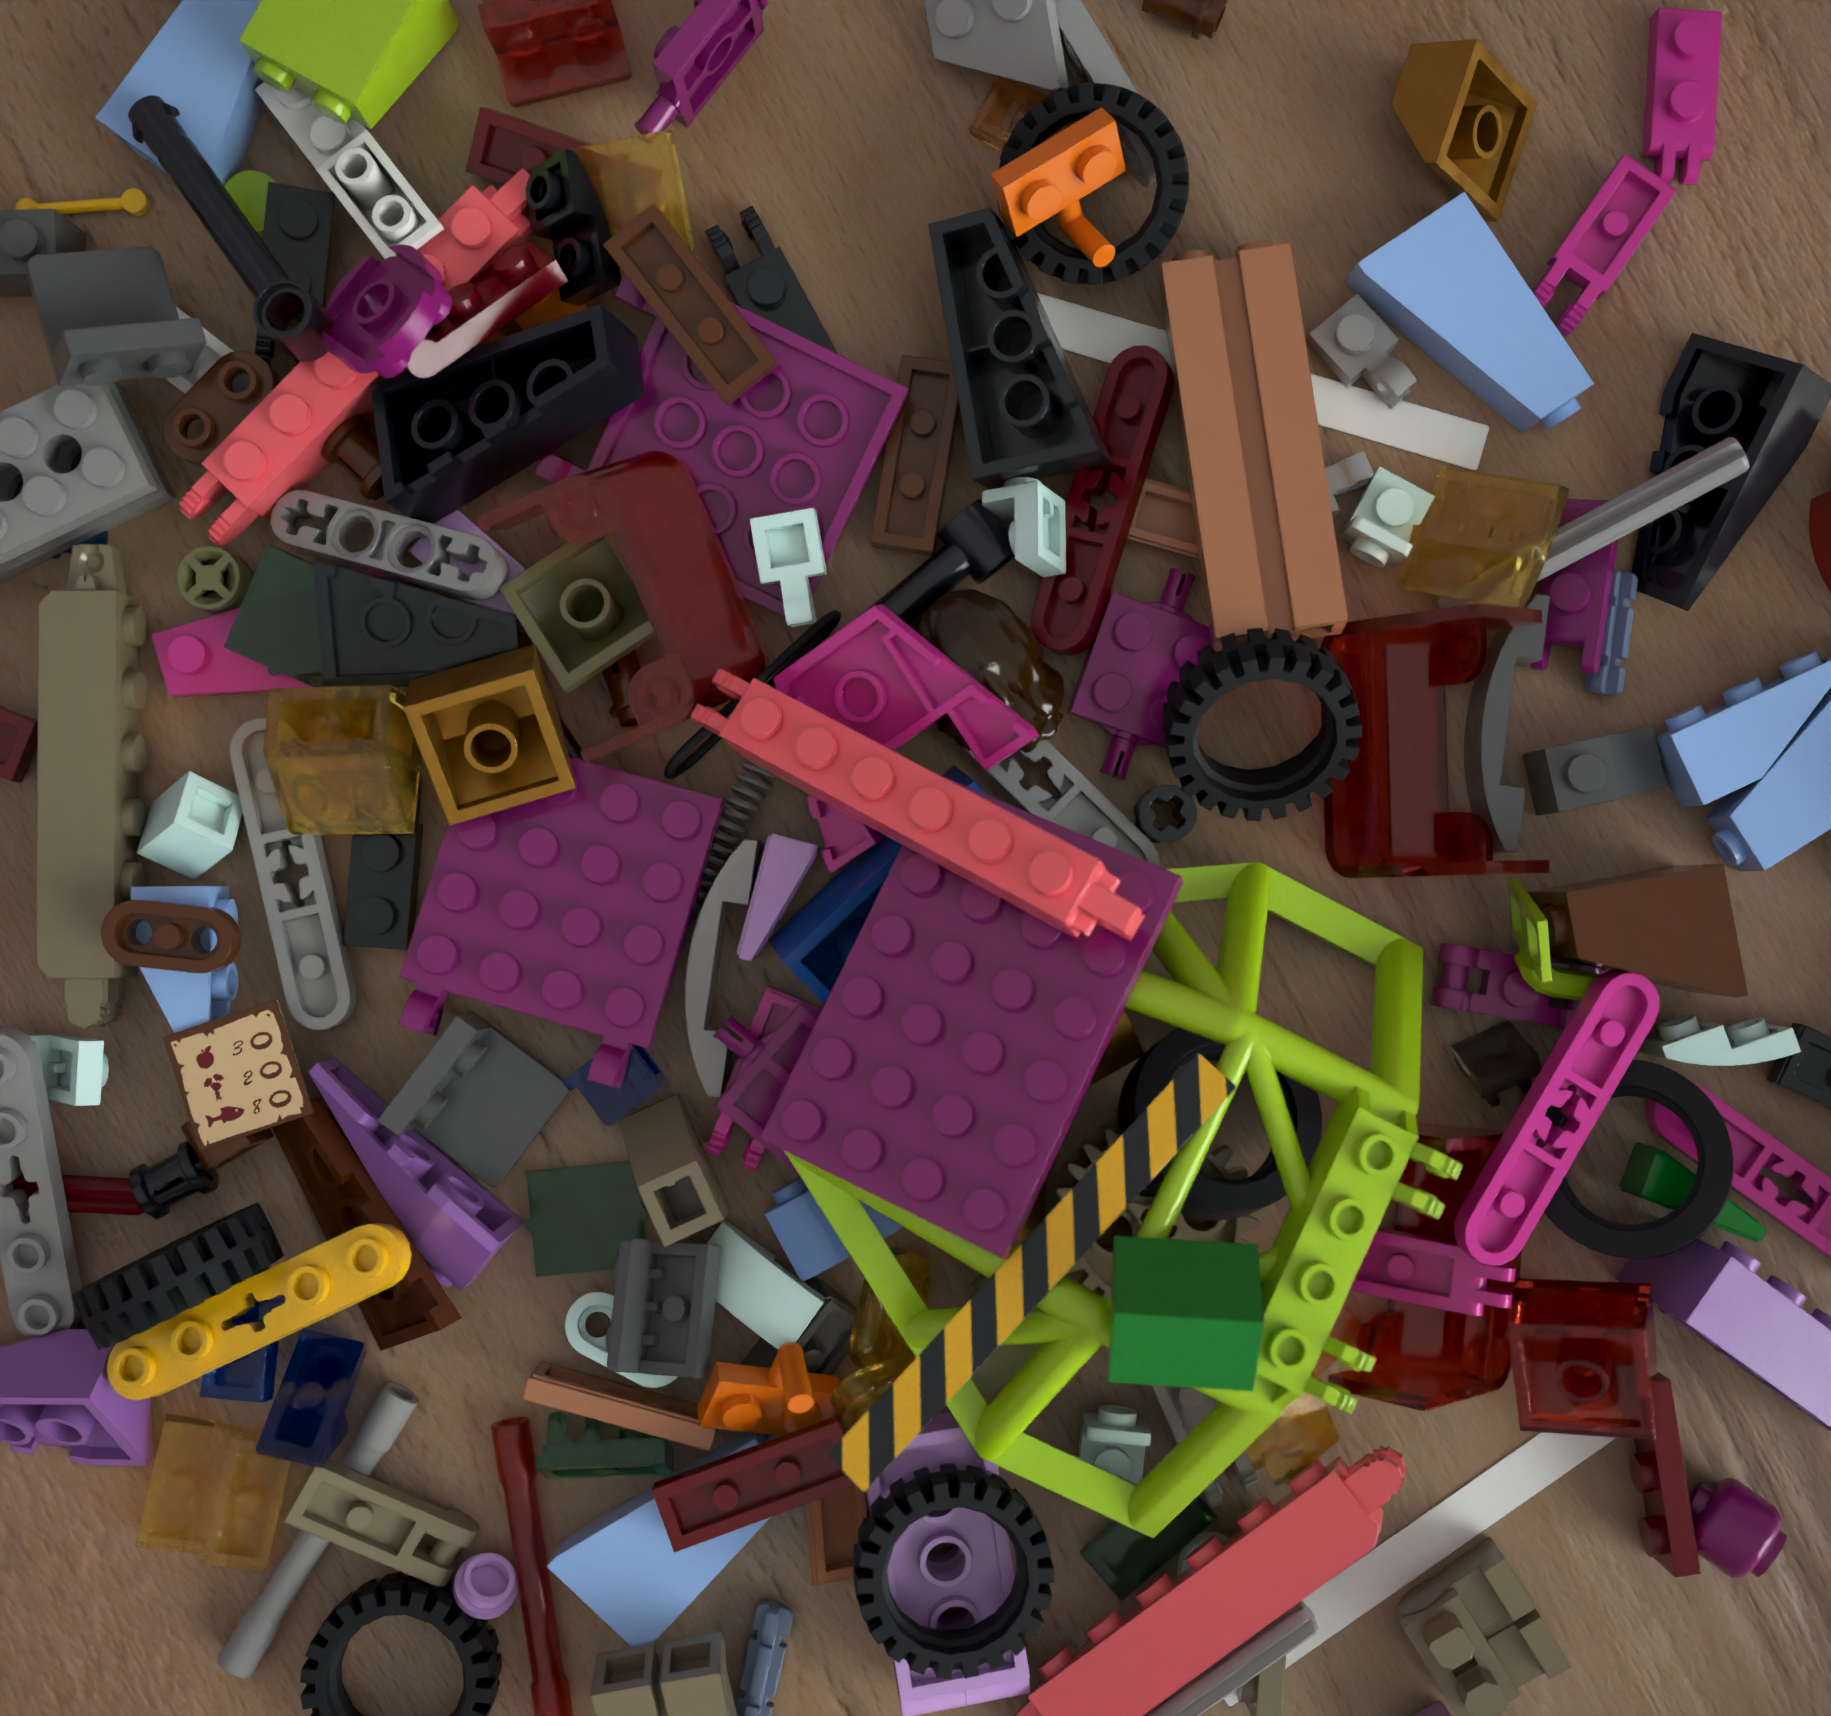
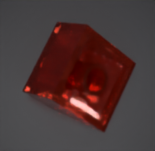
(1584, 1357)

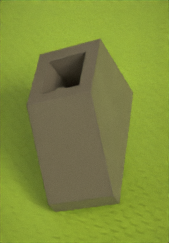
(673, 1170)

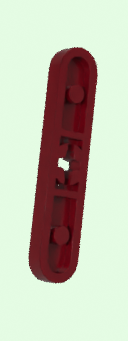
(1129, 422)

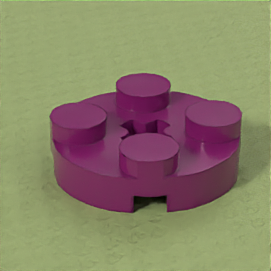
(385, 311)

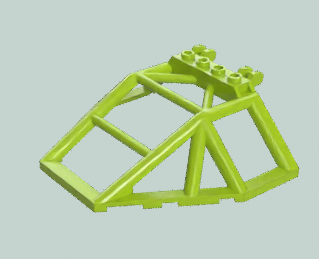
(1314, 1254)

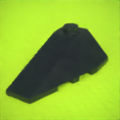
(1715, 396)

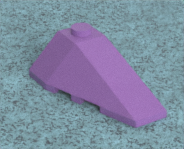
(436, 1201)
(61, 1397)

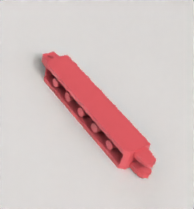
(285, 433)
(920, 809)
(1224, 1594)

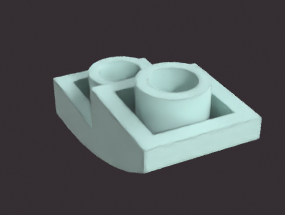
(1707, 1043)
(760, 1289)

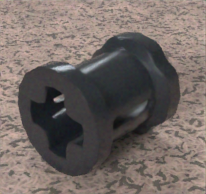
(1184, 813)
(170, 1181)

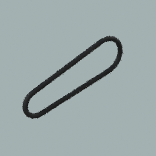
(810, 638)

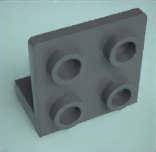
(477, 1098)

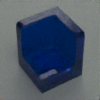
(610, 1103)

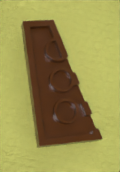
(348, 1198)

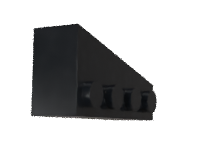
(1008, 367)
(500, 409)

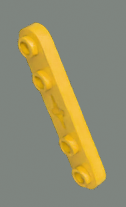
(313, 1289)

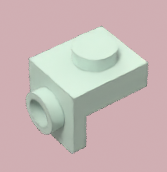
(72, 1067)

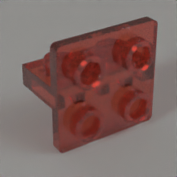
(555, 46)

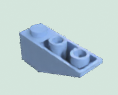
(1741, 739)
(186, 996)

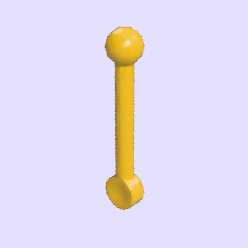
(132, 201)

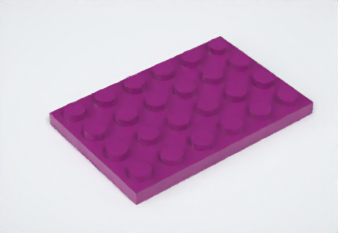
(963, 1042)

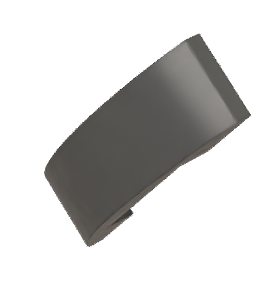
(1487, 728)

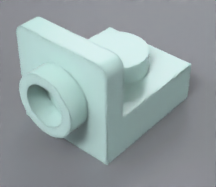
(1385, 519)
(1036, 522)
(1115, 1440)

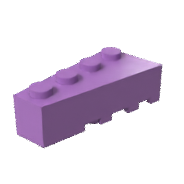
(1745, 1319)

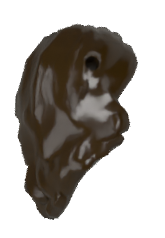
(998, 653)

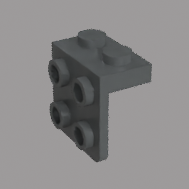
(111, 316)

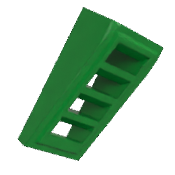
(1666, 1182)

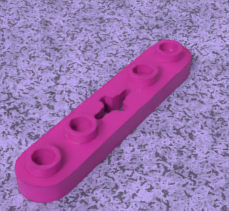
(1590, 1060)
(1752, 1151)

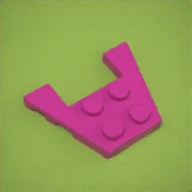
(891, 688)

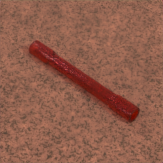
(518, 1478)

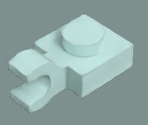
(789, 553)

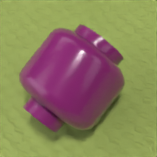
(1735, 1528)

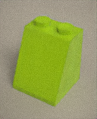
(347, 52)

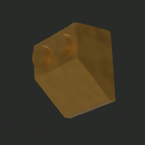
(490, 734)

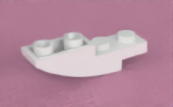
(355, 172)

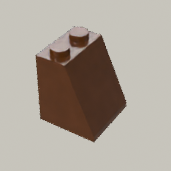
(1653, 923)

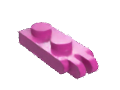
(1681, 91)
(1430, 1274)

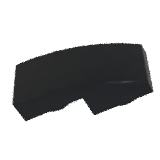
(570, 214)

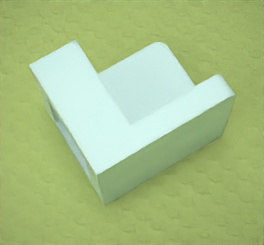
(191, 826)

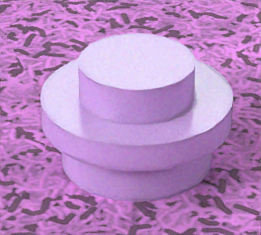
(485, 1586)

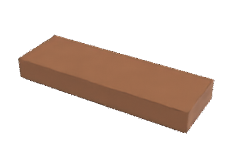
(618, 1404)

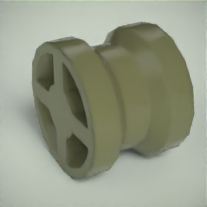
(203, 572)

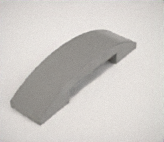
(732, 885)

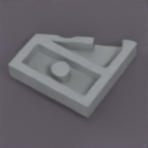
(1000, 38)

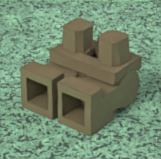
(1479, 1632)
(689, 1683)

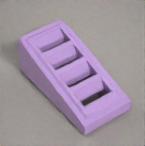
(778, 880)

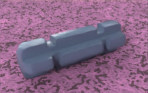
(1616, 642)
(764, 1659)

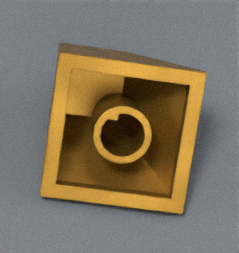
(1465, 118)

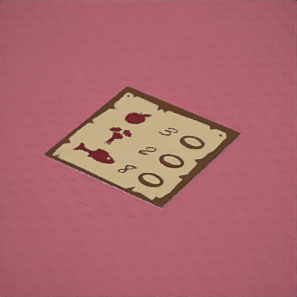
(238, 1075)

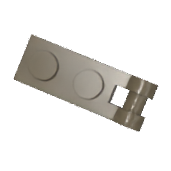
(380, 1522)

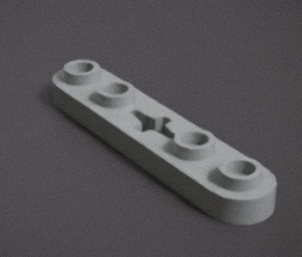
(1080, 802)
(305, 938)
(36, 1248)

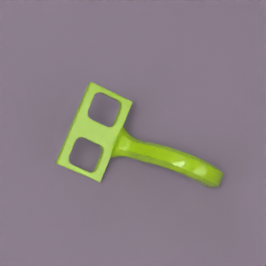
(1533, 958)

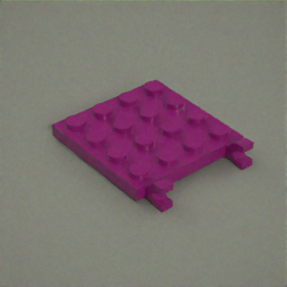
(781, 447)
(566, 909)

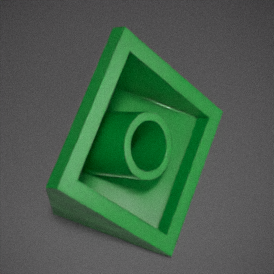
(1185, 1313)

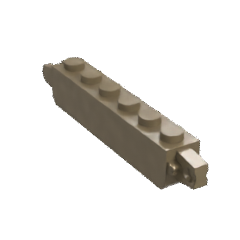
(88, 777)

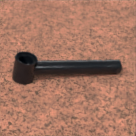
(275, 294)
(973, 546)

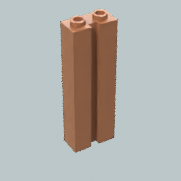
(1252, 443)

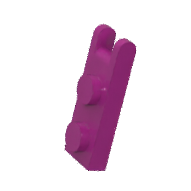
(1579, 598)

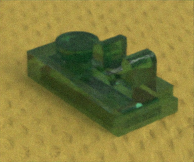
(591, 1457)

